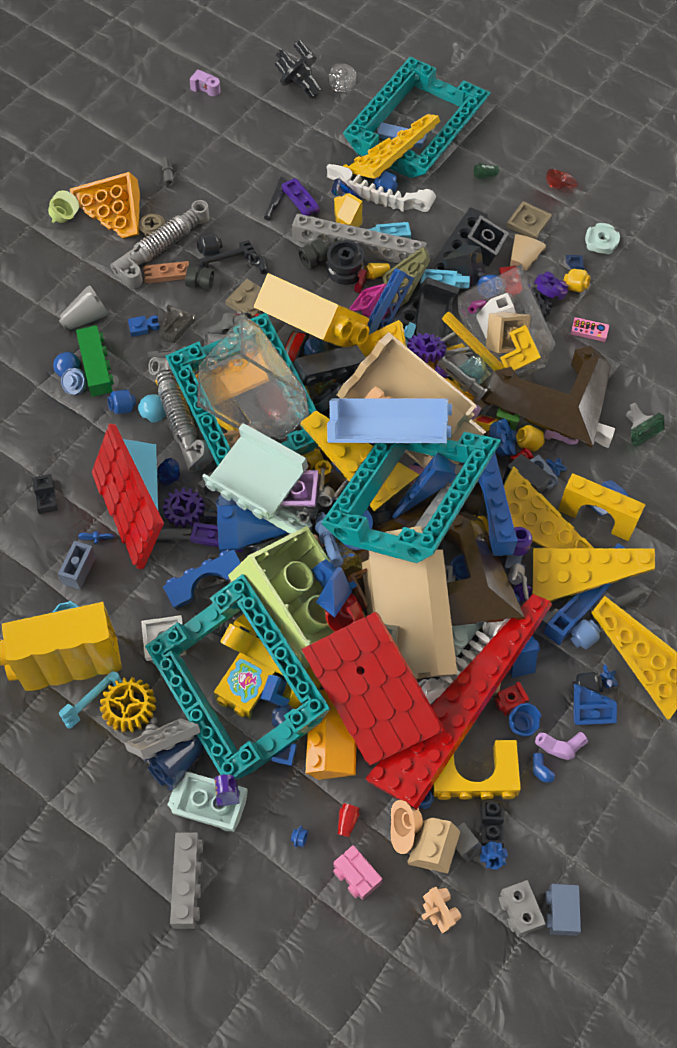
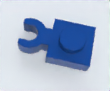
(140, 325)

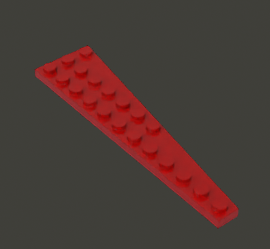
(414, 770)

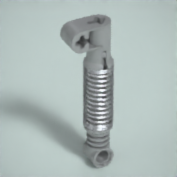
(152, 244)
(195, 452)

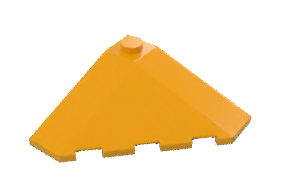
(112, 202)

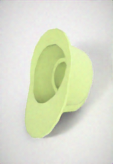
(63, 206)

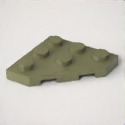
(413, 266)

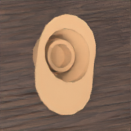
(404, 826)

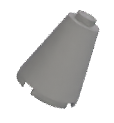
(83, 310)

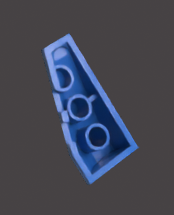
(432, 479)
(241, 528)

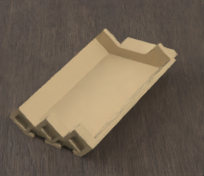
(405, 375)
(418, 602)

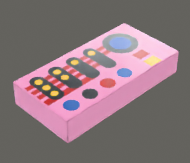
(590, 329)

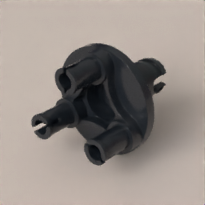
(299, 70)

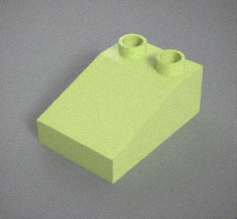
(289, 588)

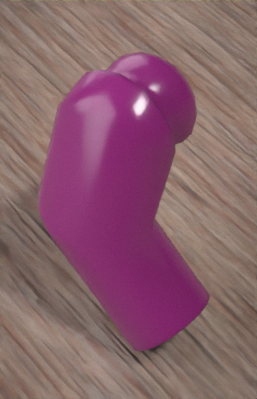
(475, 305)

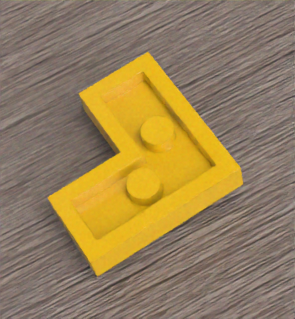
(525, 350)

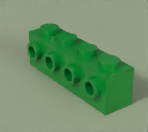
(94, 360)

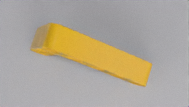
(254, 648)

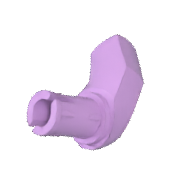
(561, 749)

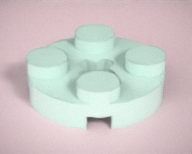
(598, 245)

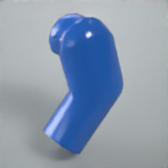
(540, 770)

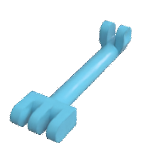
(70, 714)

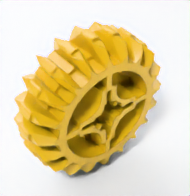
(113, 700)

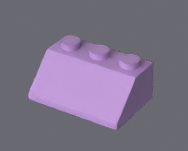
(305, 490)

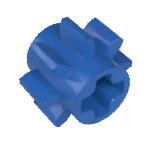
(314, 346)
(493, 855)

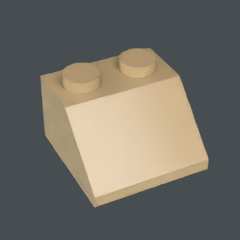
(499, 328)
(434, 845)

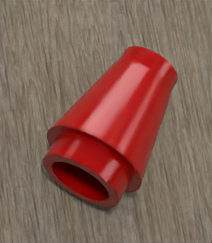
(347, 819)

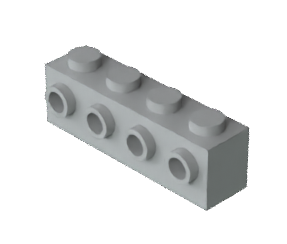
(185, 881)

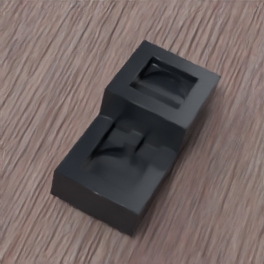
(45, 494)

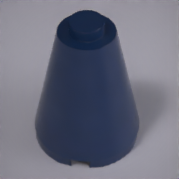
(171, 765)

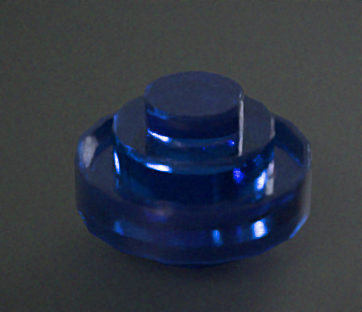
(168, 471)

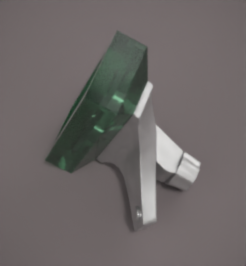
(644, 426)

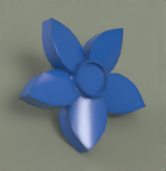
(556, 466)
(608, 677)

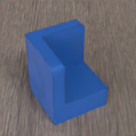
(274, 691)
(287, 756)

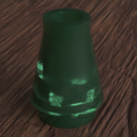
(484, 170)

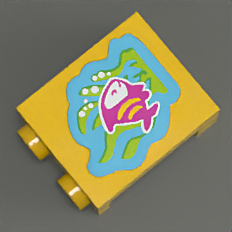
(242, 685)

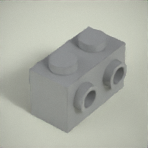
(520, 909)

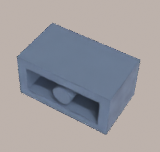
(77, 565)
(563, 909)

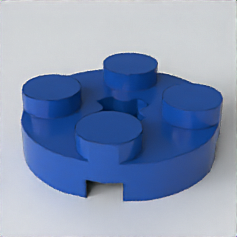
(502, 431)

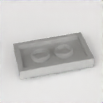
(162, 738)

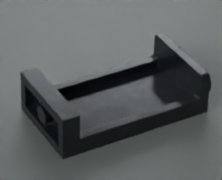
(433, 303)

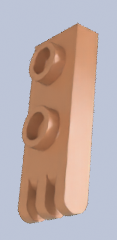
(165, 272)

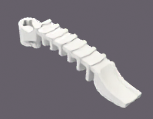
(421, 200)
(434, 688)

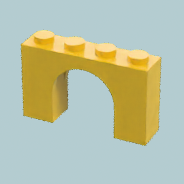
(585, 492)
(503, 782)

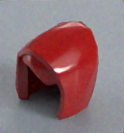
(348, 614)

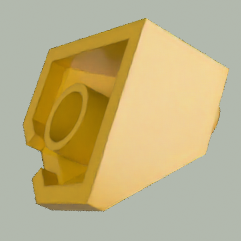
(348, 210)

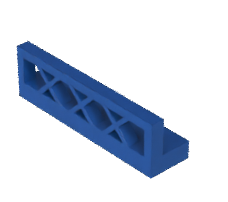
(385, 300)

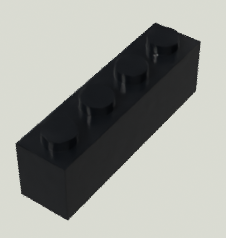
(328, 365)

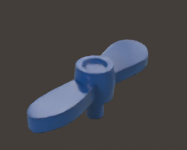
(96, 536)

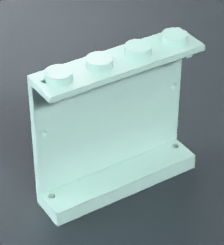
(257, 473)

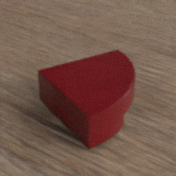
(361, 282)

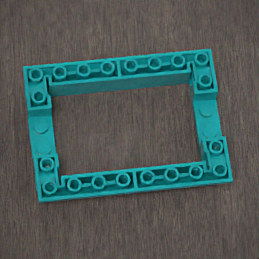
(423, 76)
(187, 361)
(352, 528)
(166, 652)

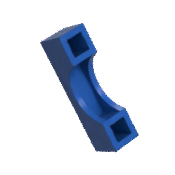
(181, 590)

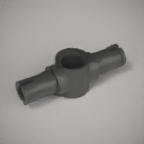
(227, 322)

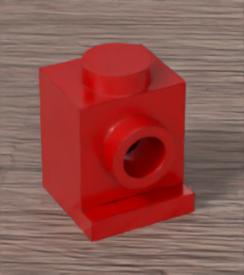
(505, 704)

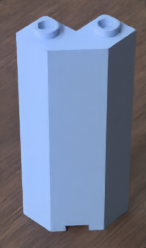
(389, 420)

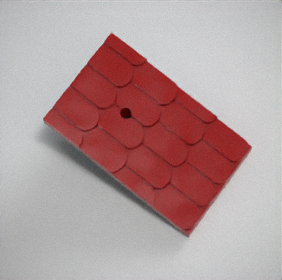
(128, 481)
(373, 689)

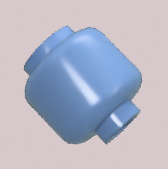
(585, 634)

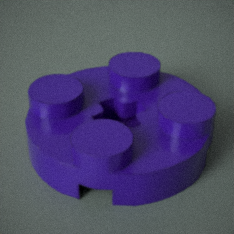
(551, 286)

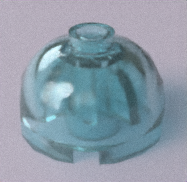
(475, 368)

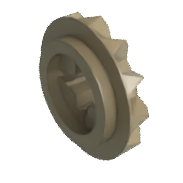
(146, 221)

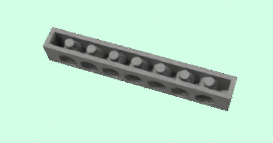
(374, 243)

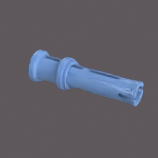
(328, 540)

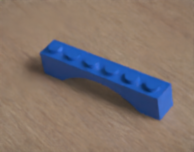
(501, 527)
(574, 611)

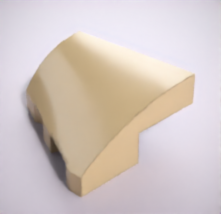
(525, 251)

